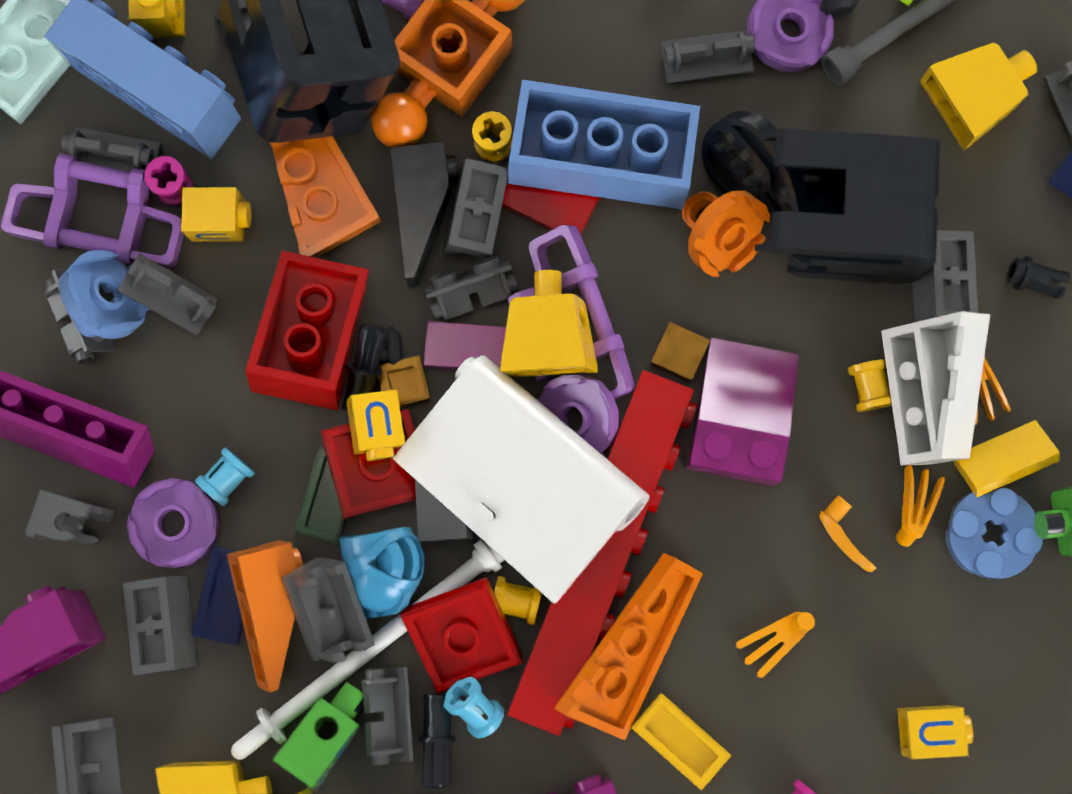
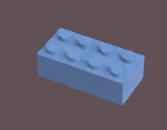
(144, 75)
(603, 144)

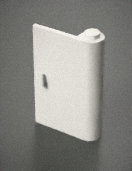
(540, 478)

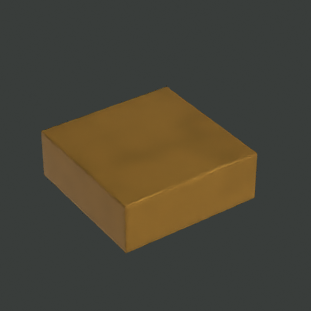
(680, 352)
(408, 379)

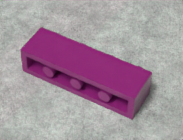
(73, 430)

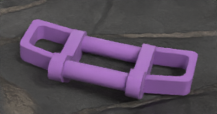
(63, 196)
(584, 278)

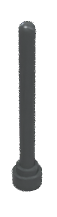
(842, 63)

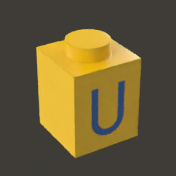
(214, 214)
(375, 424)
(934, 731)

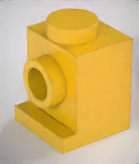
(159, 17)

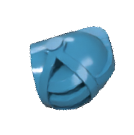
(384, 569)

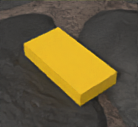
(1007, 458)
(681, 741)

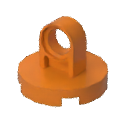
(725, 230)

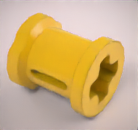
(501, 128)
(871, 385)
(518, 600)

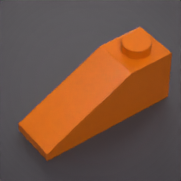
(265, 605)

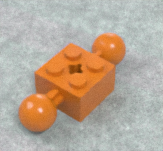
(448, 77)

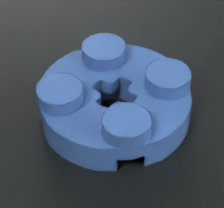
(88, 308)
(987, 558)

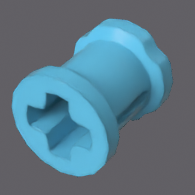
(224, 476)
(473, 707)

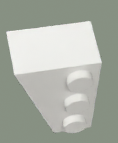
(935, 385)

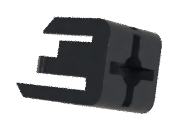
(318, 90)
(867, 203)

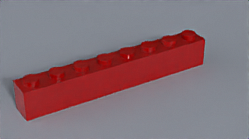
(581, 614)

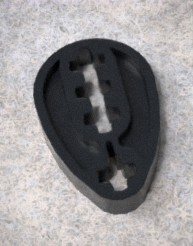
(734, 174)

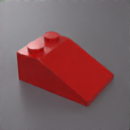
(307, 331)

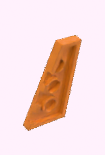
(322, 194)
(627, 659)

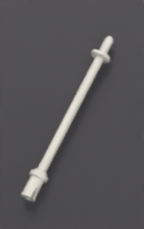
(271, 726)

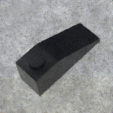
(422, 197)

